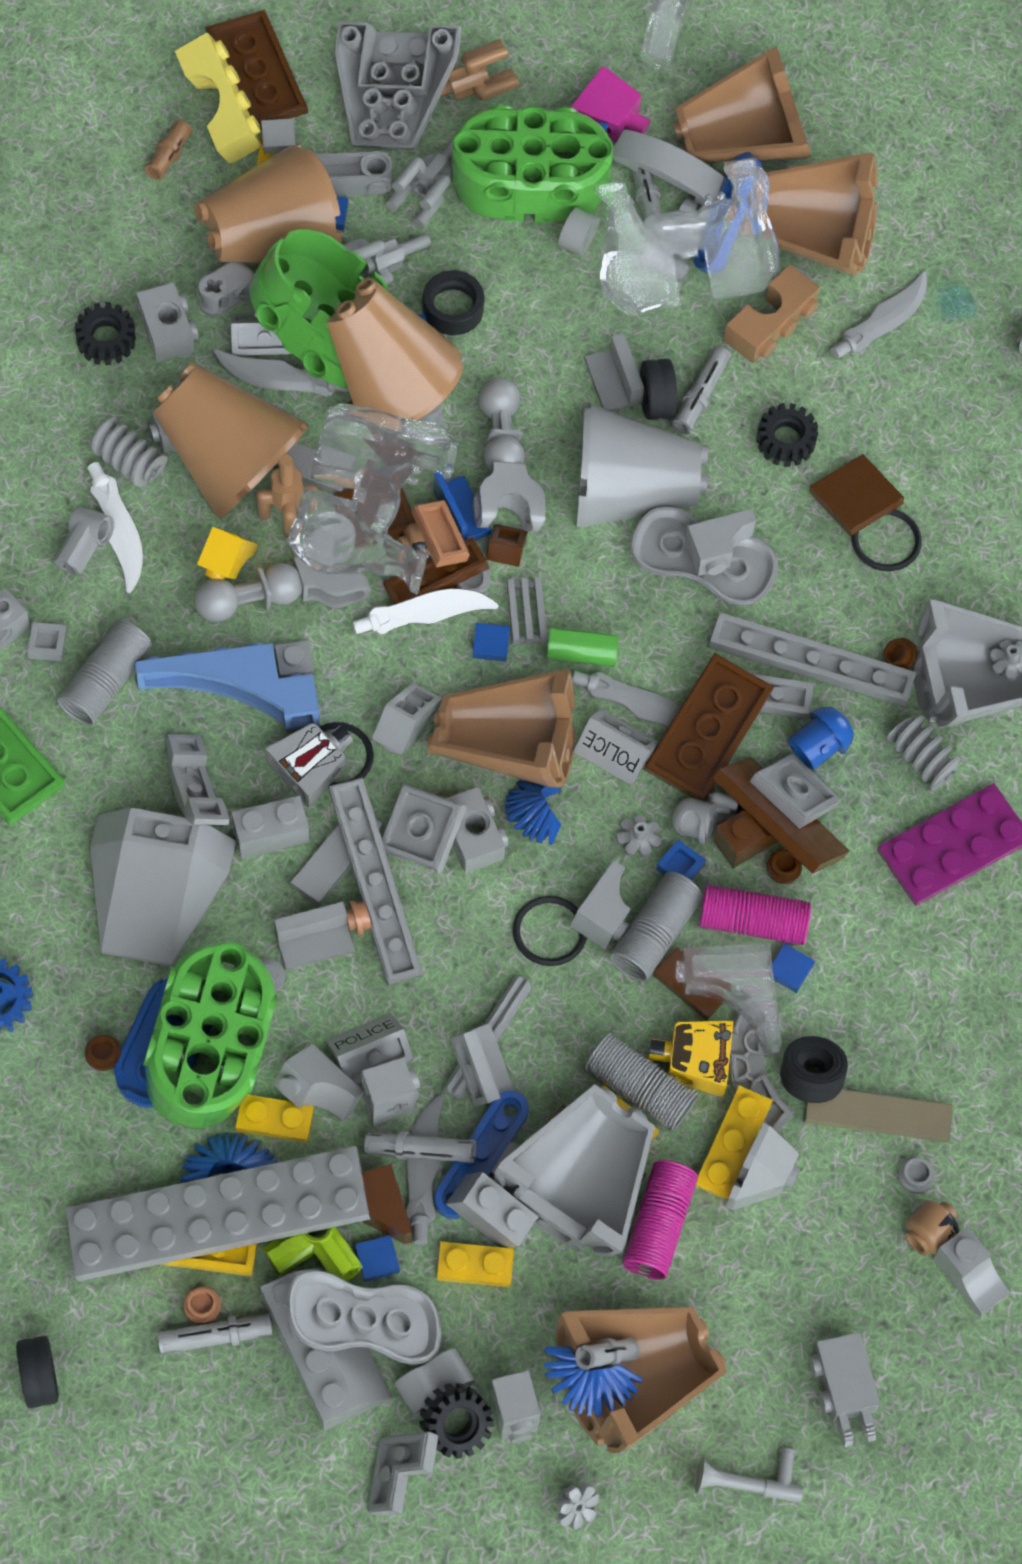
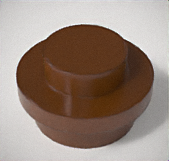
(900, 653)
(783, 867)
(102, 1052)

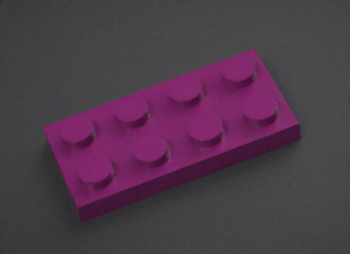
(953, 844)

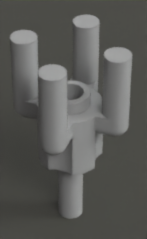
(428, 179)
(386, 254)

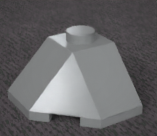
(765, 1170)

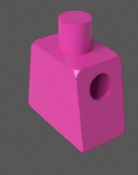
(612, 102)

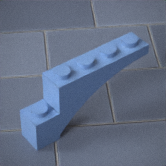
(239, 674)

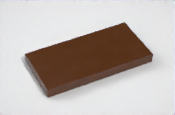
(260, 67)
(708, 727)
(810, 845)

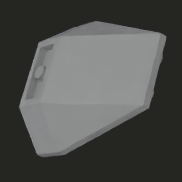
(393, 81)
(154, 881)

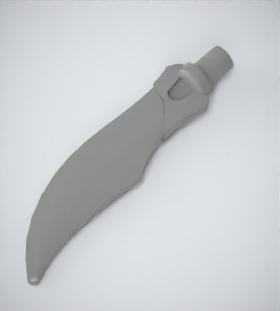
(884, 319)
(275, 375)
(640, 702)
(422, 1174)

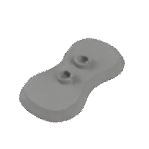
(661, 550)
(340, 1315)

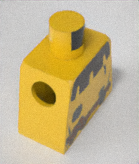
(697, 1054)

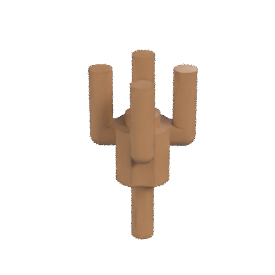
(473, 77)
(284, 493)

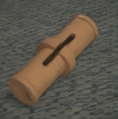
(168, 150)

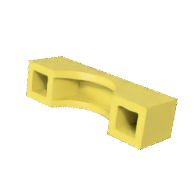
(232, 127)

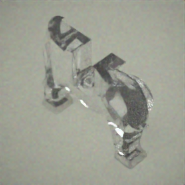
(732, 232)
(375, 459)

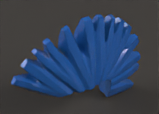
(532, 811)
(225, 1157)
(590, 1386)

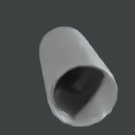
(112, 657)
(664, 911)
(627, 1071)

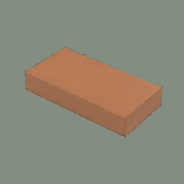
(440, 533)

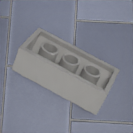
(335, 1382)

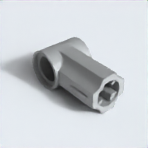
(86, 531)

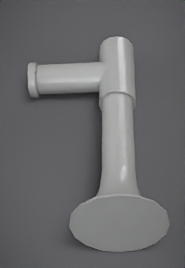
(779, 1489)

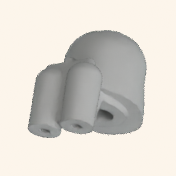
(699, 817)

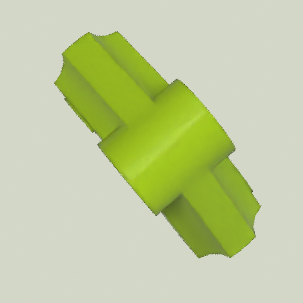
(329, 1249)

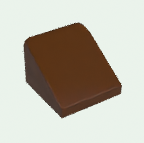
(506, 545)

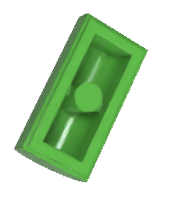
(582, 647)

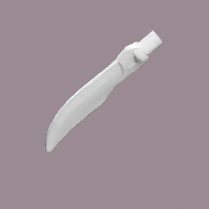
(125, 536)
(423, 609)

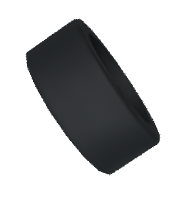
(448, 323)

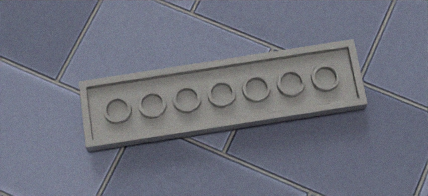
(217, 1213)

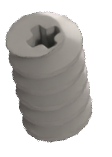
(126, 453)
(924, 751)

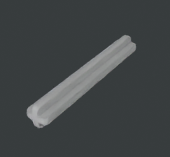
(499, 1020)

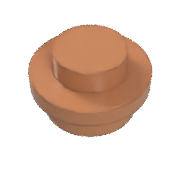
(358, 917)
(202, 1305)

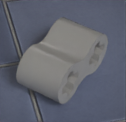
(422, 1381)

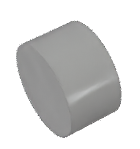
(578, 231)

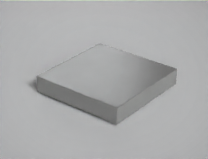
(795, 790)
(422, 827)

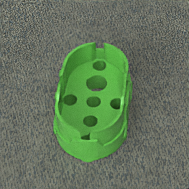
(501, 184)
(299, 291)
(190, 997)

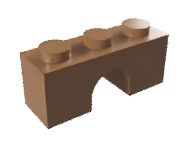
(756, 333)

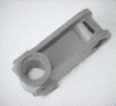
(355, 172)

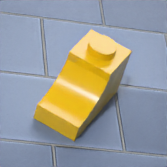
(225, 554)

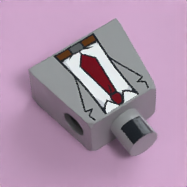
(309, 760)

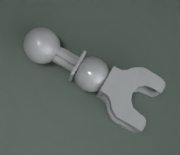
(507, 480)
(282, 585)

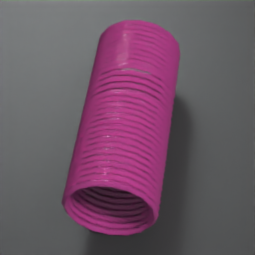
(768, 916)
(659, 1226)

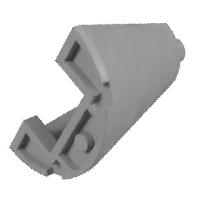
(634, 468)
(955, 665)
(582, 1172)

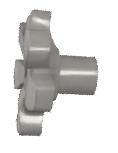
(1007, 660)
(639, 836)
(576, 1504)

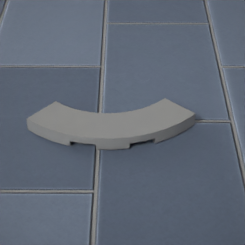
(749, 1071)

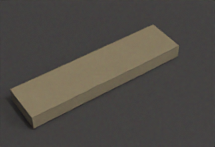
(883, 1115)

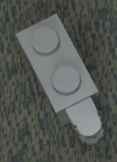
(846, 1384)

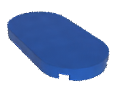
(134, 1050)

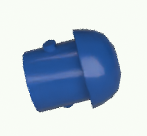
(822, 737)

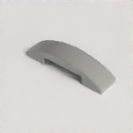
(668, 163)
(191, 781)

